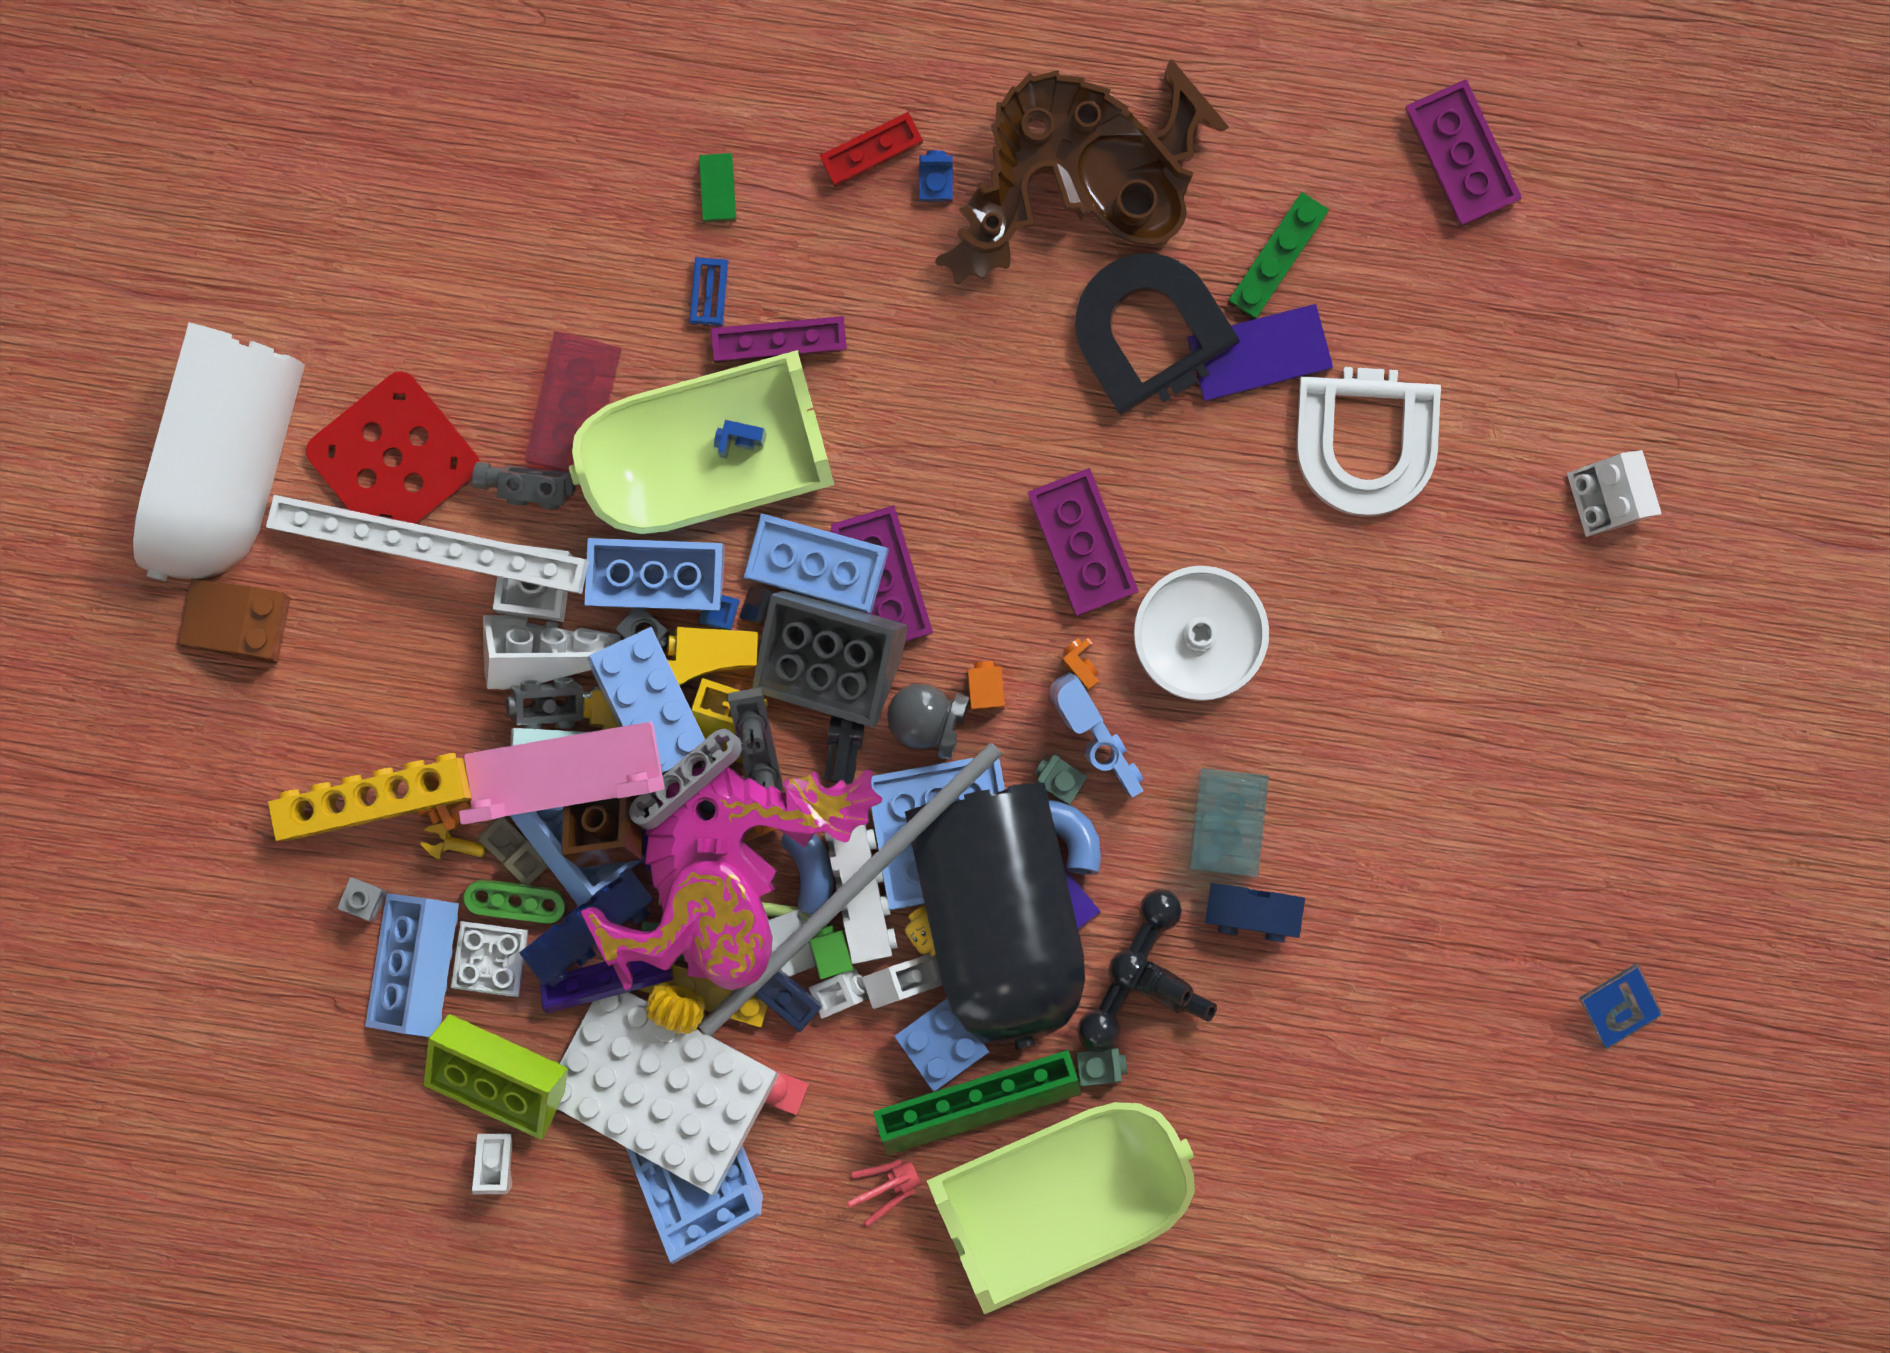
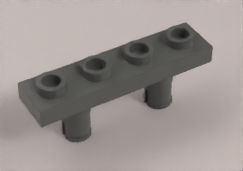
(755, 733)

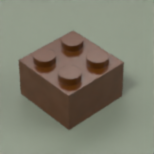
(601, 833)

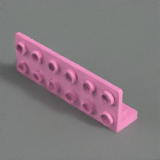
(562, 772)

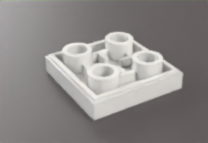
(489, 959)

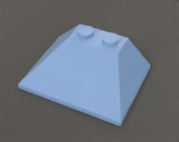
(690, 1216)

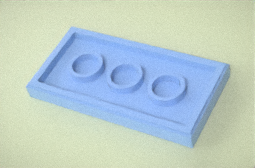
(816, 563)

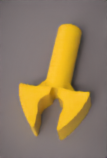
(451, 843)

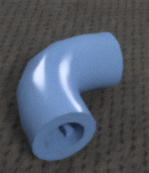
(1080, 838)
(814, 872)

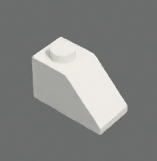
(902, 980)

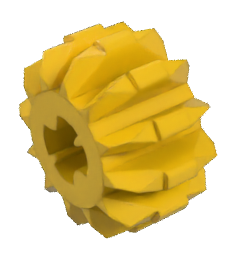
(675, 1008)

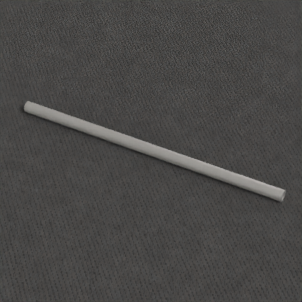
(854, 885)

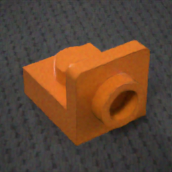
(1082, 669)

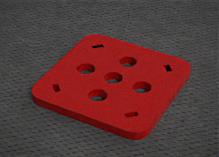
(397, 422)

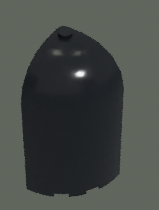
(1001, 915)

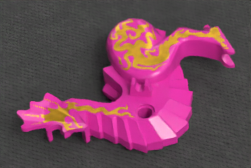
(715, 880)

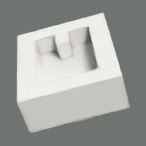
(839, 992)

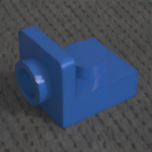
(936, 177)
(744, 435)

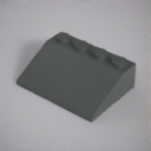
(828, 657)

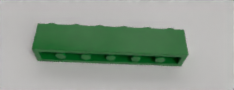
(977, 1102)

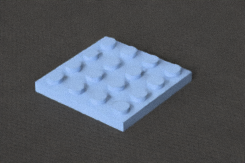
(906, 791)

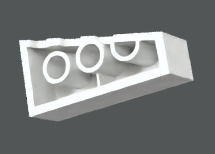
(866, 913)

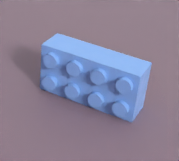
(644, 689)

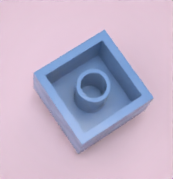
(940, 1045)

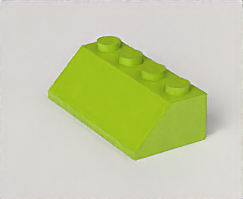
(494, 1076)

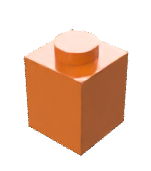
(986, 687)

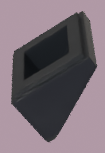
(756, 606)

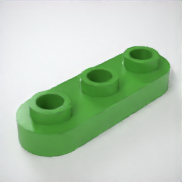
(500, 906)

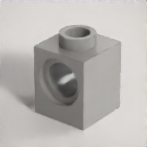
(362, 899)

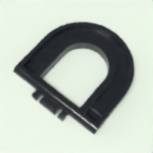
(1189, 295)

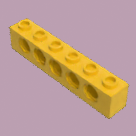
(291, 823)

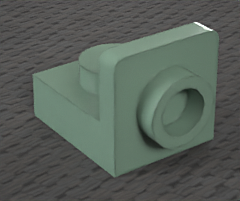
(1060, 778)
(1101, 1067)

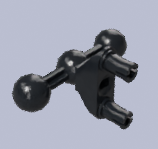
(1133, 972)

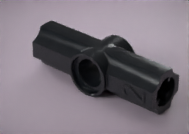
(844, 742)

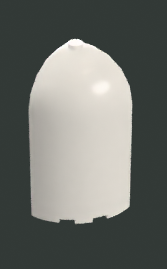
(214, 455)

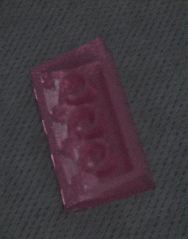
(573, 388)

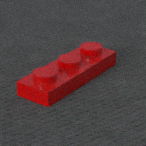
(871, 149)

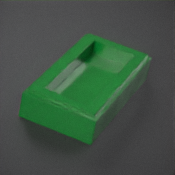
(717, 187)

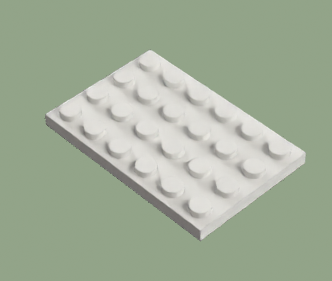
(663, 1092)

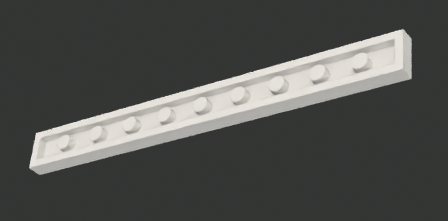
(428, 544)

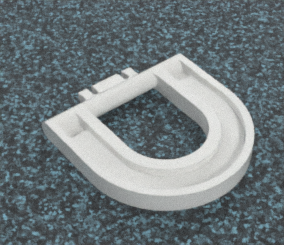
(1315, 441)

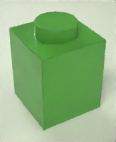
(830, 952)

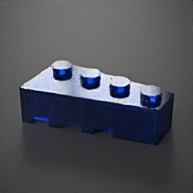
(572, 941)

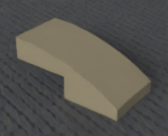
(512, 850)

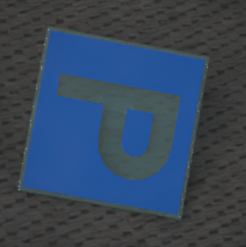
(1620, 1006)

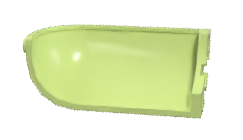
(654, 458)
(1064, 1199)

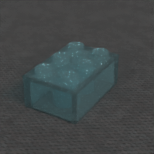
(1228, 823)

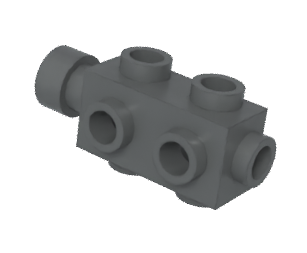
(525, 487)
(543, 707)

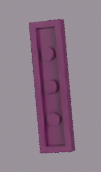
(778, 338)

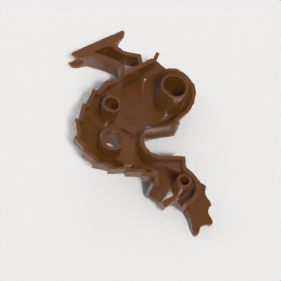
(1099, 159)

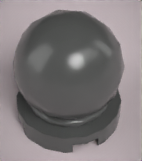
(925, 718)

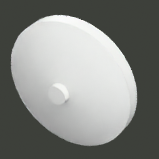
(1201, 633)

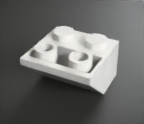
(1614, 493)

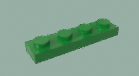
(1278, 255)

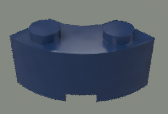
(1255, 911)

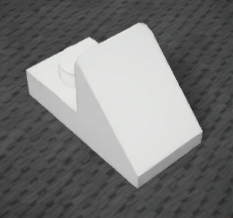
(492, 1164)

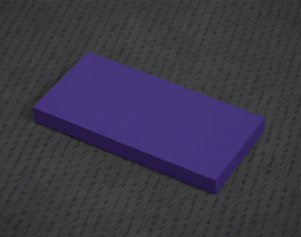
(1268, 353)

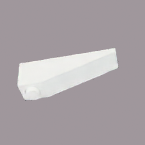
(536, 652)

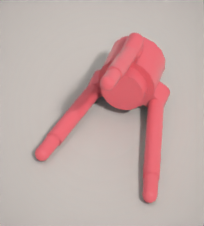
(903, 1179)

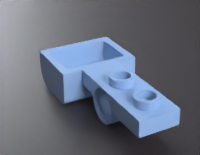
(1081, 715)

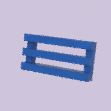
(707, 320)

